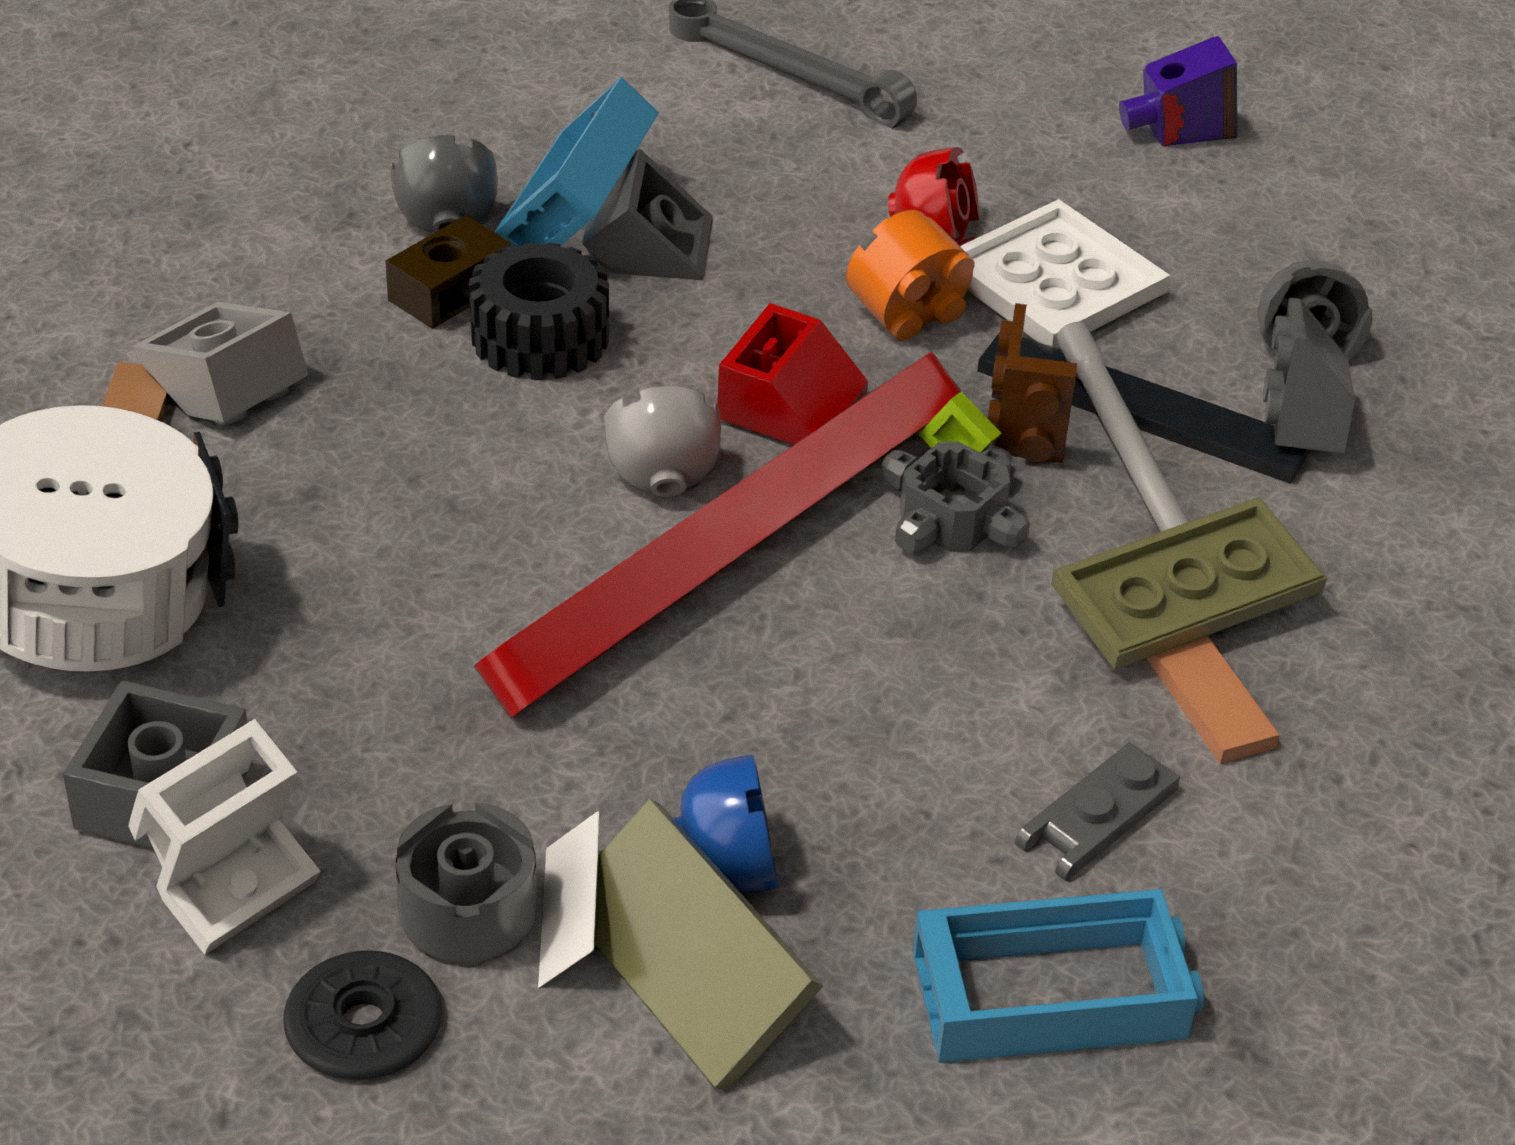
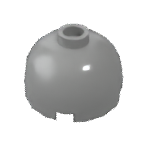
(663, 439)

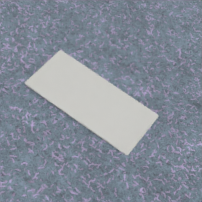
(569, 899)

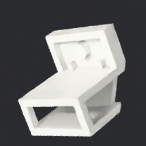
(221, 841)

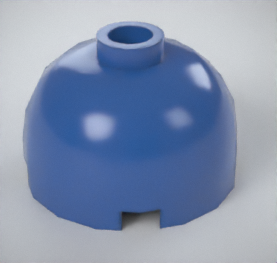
(729, 822)

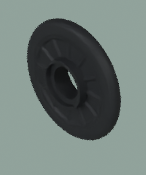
(371, 1050)

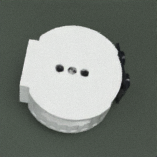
(106, 537)

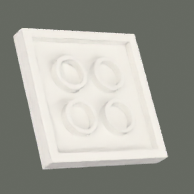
(1062, 272)

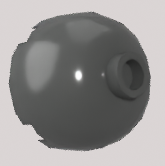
(444, 182)
(1329, 294)

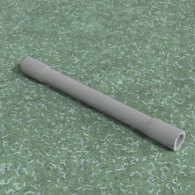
(1082, 349)

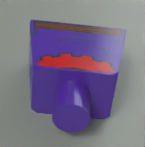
(1187, 96)

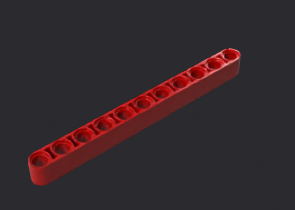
(713, 537)

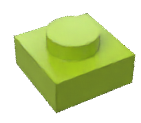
(960, 423)

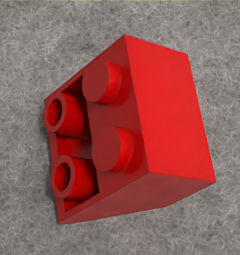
(787, 376)

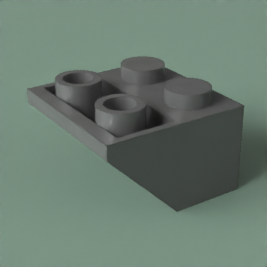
(1311, 384)

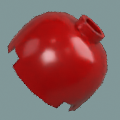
(940, 190)

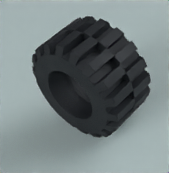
(539, 310)

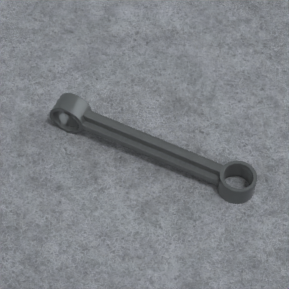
(699, 22)

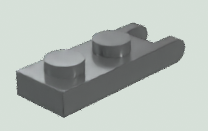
(1100, 808)

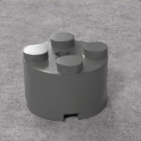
(466, 883)

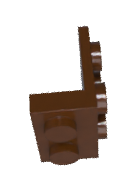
(1033, 397)

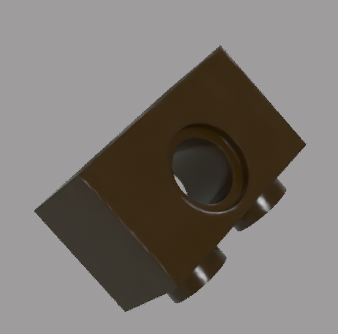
(435, 273)

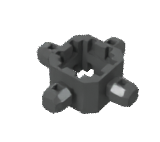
(958, 525)

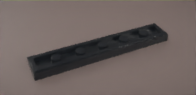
(1181, 418)

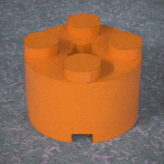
(910, 274)

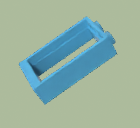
(579, 169)
(1044, 927)

